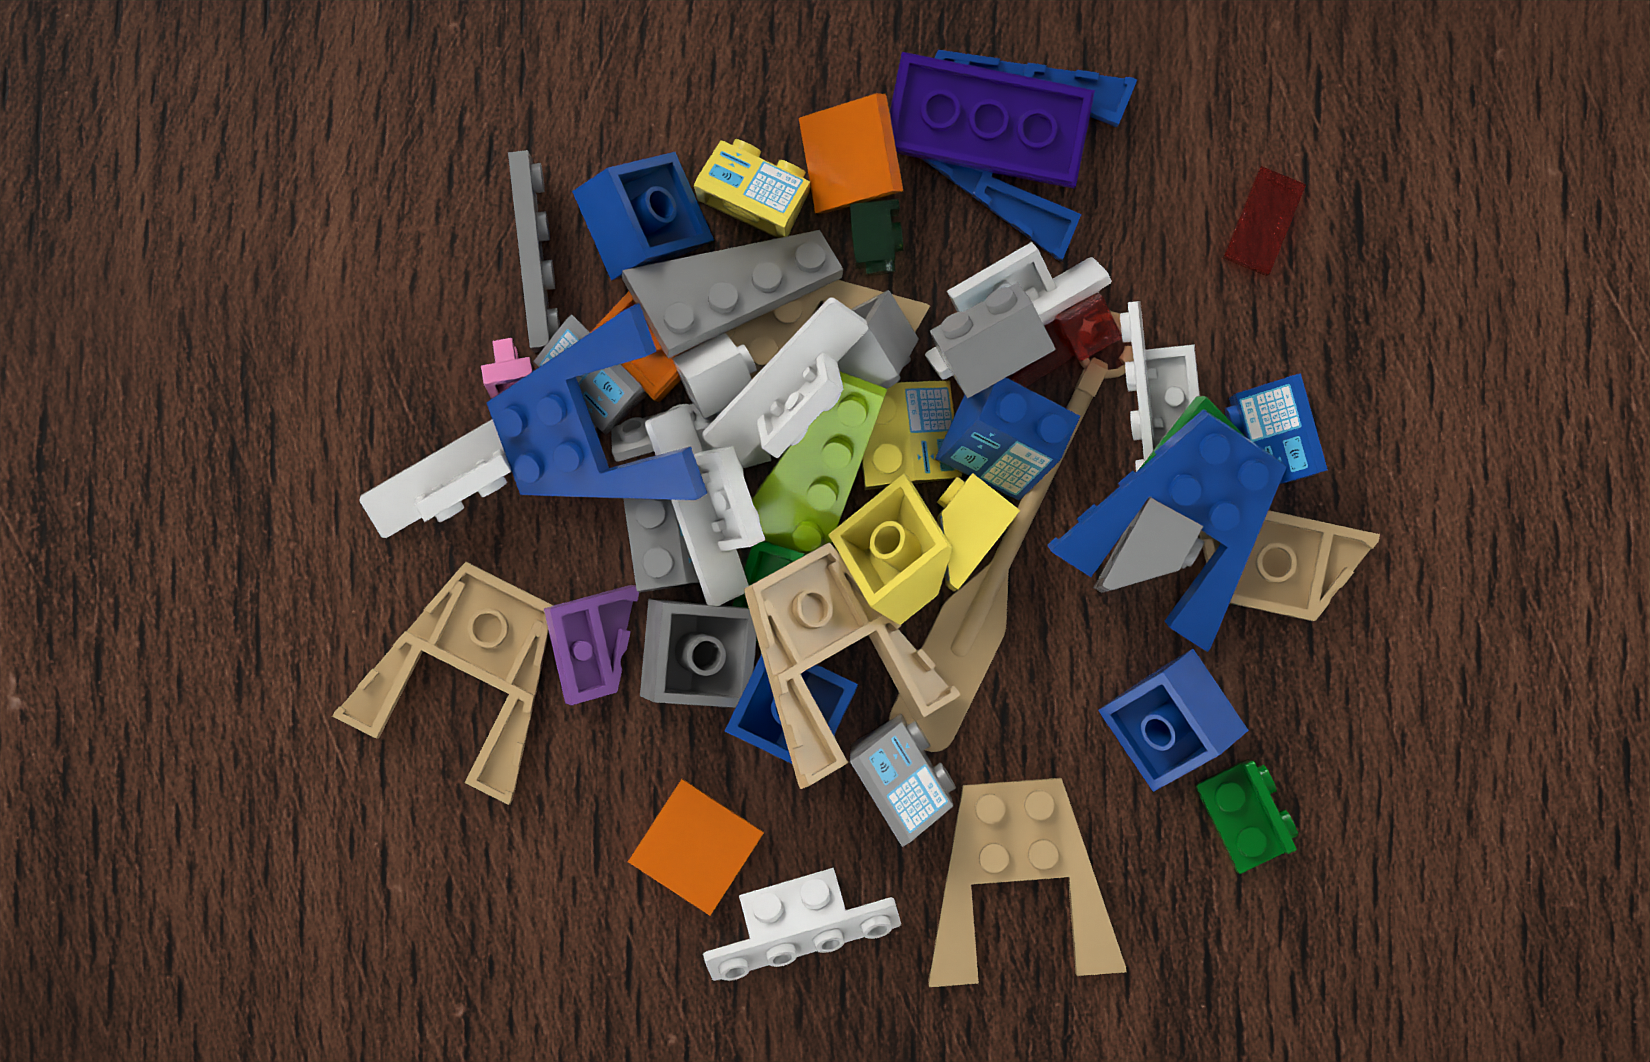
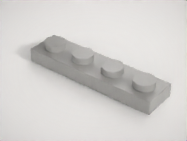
(531, 230)

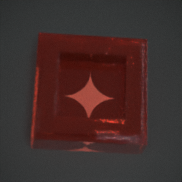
(1088, 327)

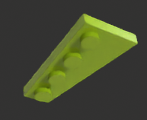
(814, 478)

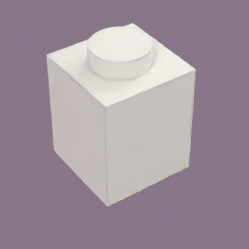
(714, 373)

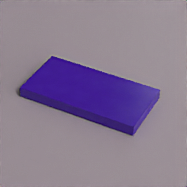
(989, 120)

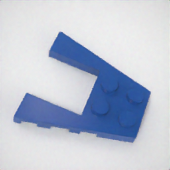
(1036, 218)
(553, 436)
(1208, 477)

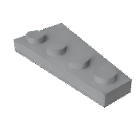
(722, 289)

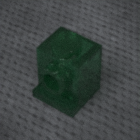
(875, 236)

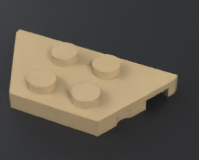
(1297, 564)

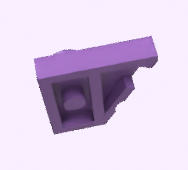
(590, 641)

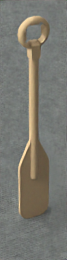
(976, 615)

